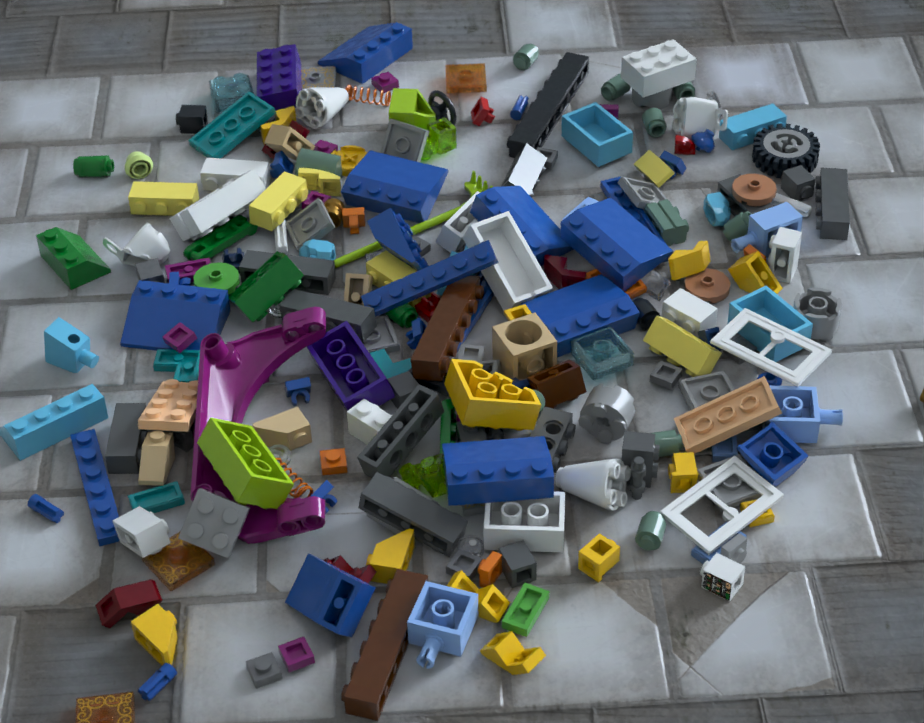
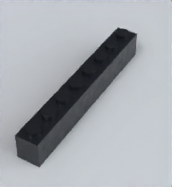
(549, 103)

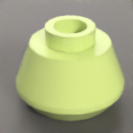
(138, 165)

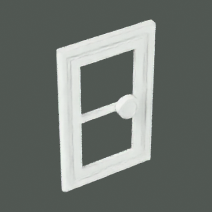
(778, 335)
(735, 520)

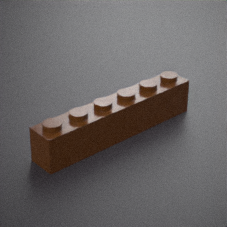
(446, 329)
(384, 648)

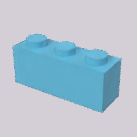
(744, 126)

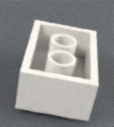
(658, 68)
(534, 521)

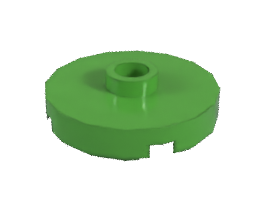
(217, 276)

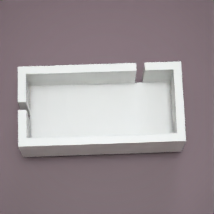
(218, 206)
(518, 273)

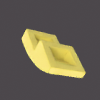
(654, 168)
(320, 180)

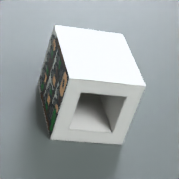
(722, 576)

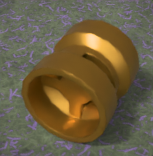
(334, 209)

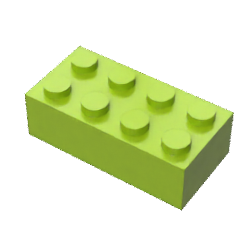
(245, 464)

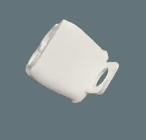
(697, 115)
(144, 246)

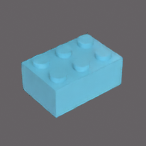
(597, 134)
(773, 307)

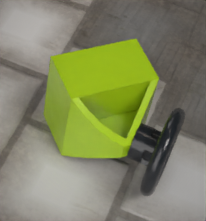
(412, 108)

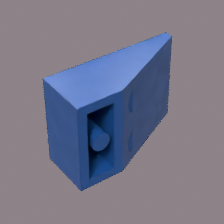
(396, 238)
(330, 596)

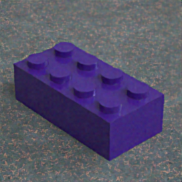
(279, 76)
(350, 368)

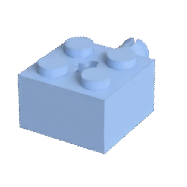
(765, 224)
(801, 413)
(441, 621)

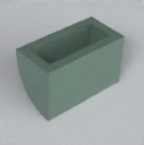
(319, 161)

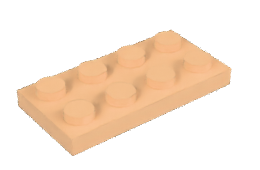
(171, 407)
(727, 416)

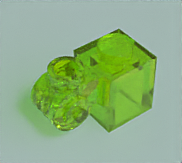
(440, 138)
(427, 473)

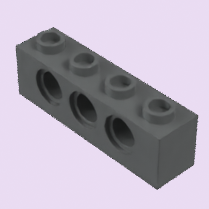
(557, 429)
(401, 432)

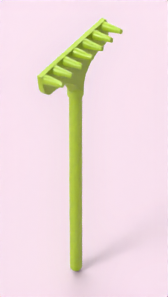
(471, 186)

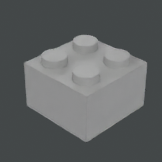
(214, 523)

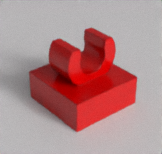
(482, 112)
(427, 306)

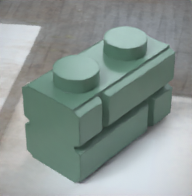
(667, 221)

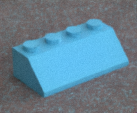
(55, 422)

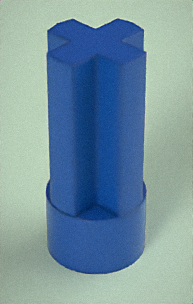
(519, 108)
(45, 508)
(157, 681)

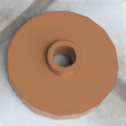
(754, 189)
(708, 285)

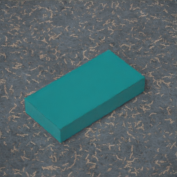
(158, 498)

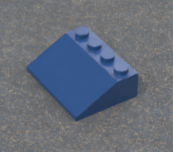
(370, 51)
(394, 183)
(535, 225)
(614, 242)
(161, 306)
(584, 310)
(498, 470)

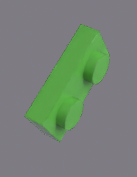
(525, 609)

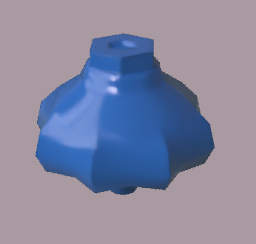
(704, 140)

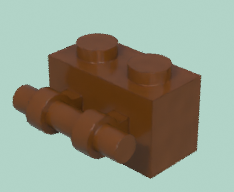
(559, 383)

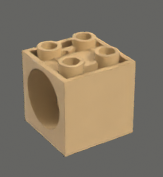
(523, 347)

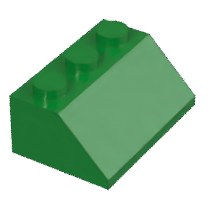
(70, 257)
(266, 287)

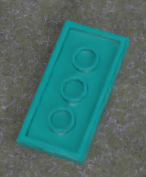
(232, 126)

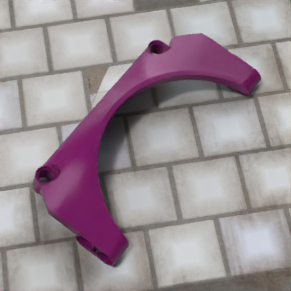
(226, 385)

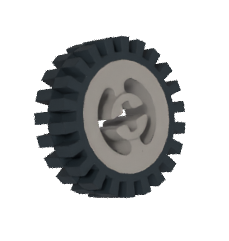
(784, 149)

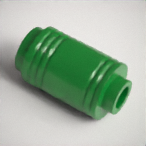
(93, 166)
(403, 315)

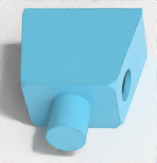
(68, 347)

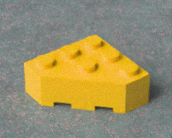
(489, 398)

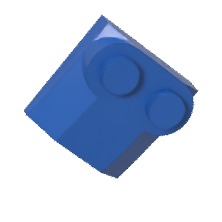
(773, 454)

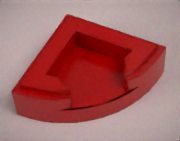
(684, 145)

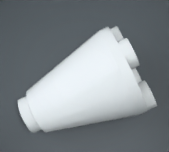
(320, 104)
(596, 482)

